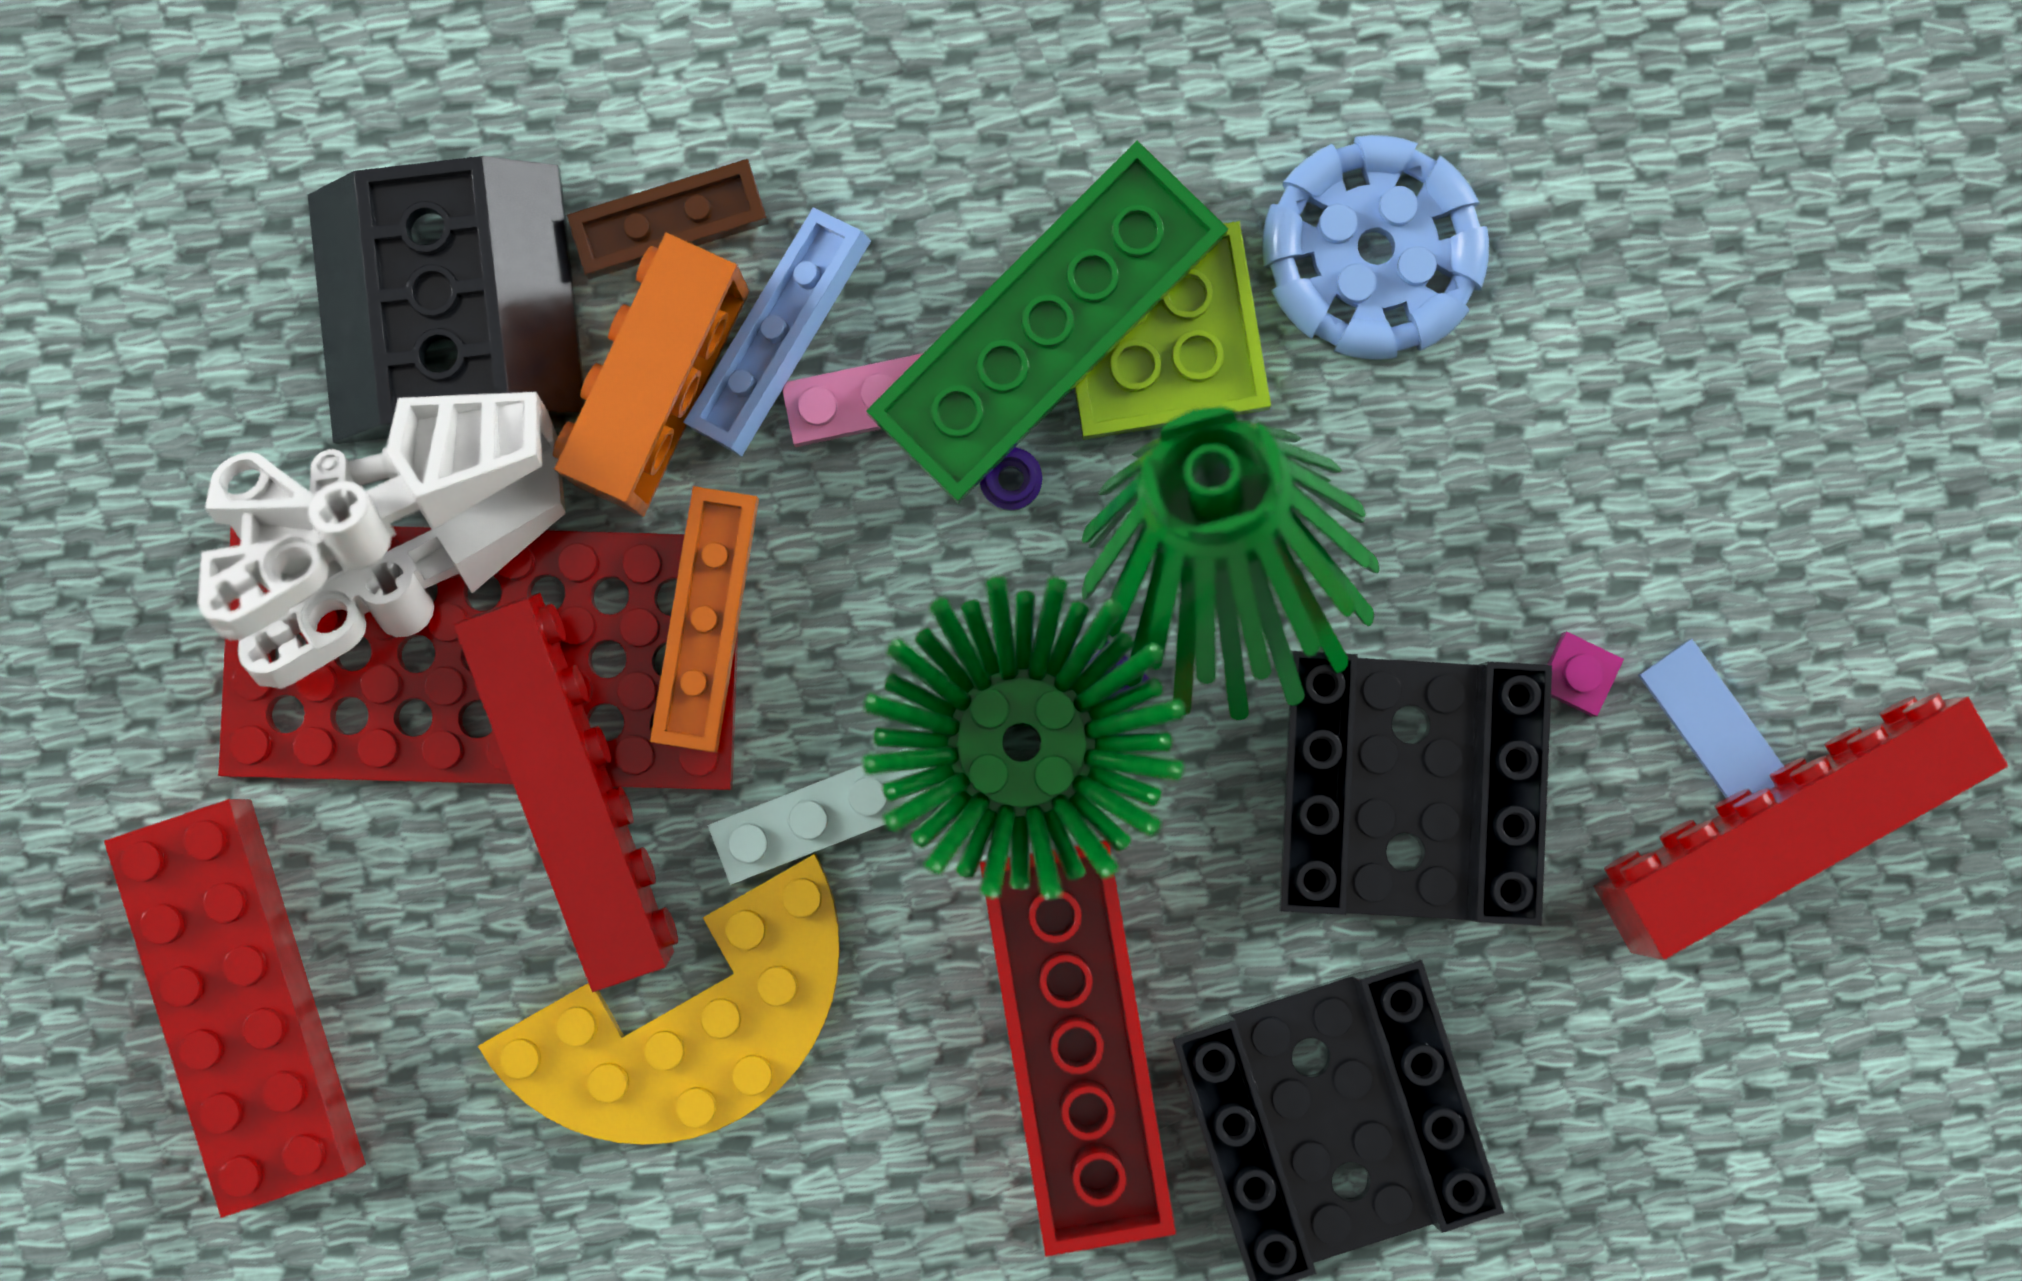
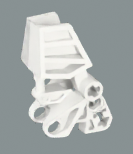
(465, 461)

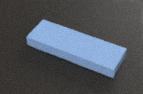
(1711, 721)

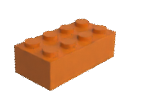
(651, 374)

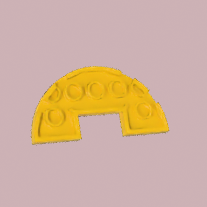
(704, 1057)

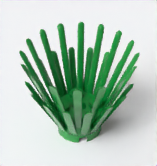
(1225, 548)
(1035, 687)

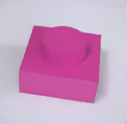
(1582, 673)

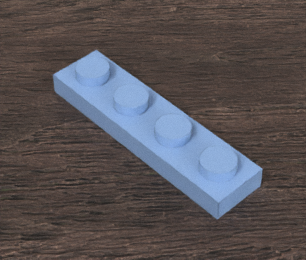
(777, 331)

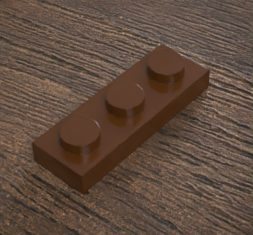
(691, 208)

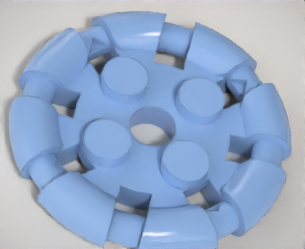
(1397, 216)

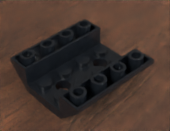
(488, 284)
(1463, 790)
(1378, 1102)

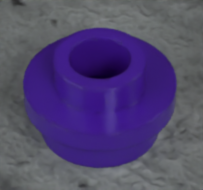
(1026, 493)

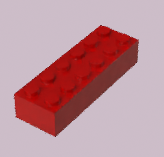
(1799, 826)
(235, 1005)
(1079, 1062)

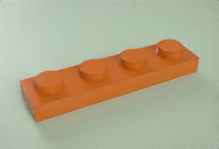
(704, 619)

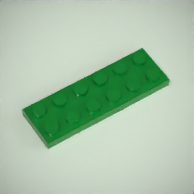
(1047, 321)

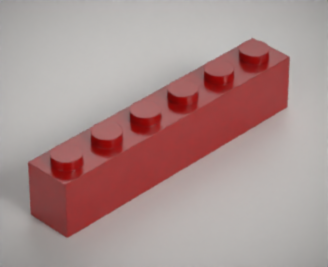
(567, 790)

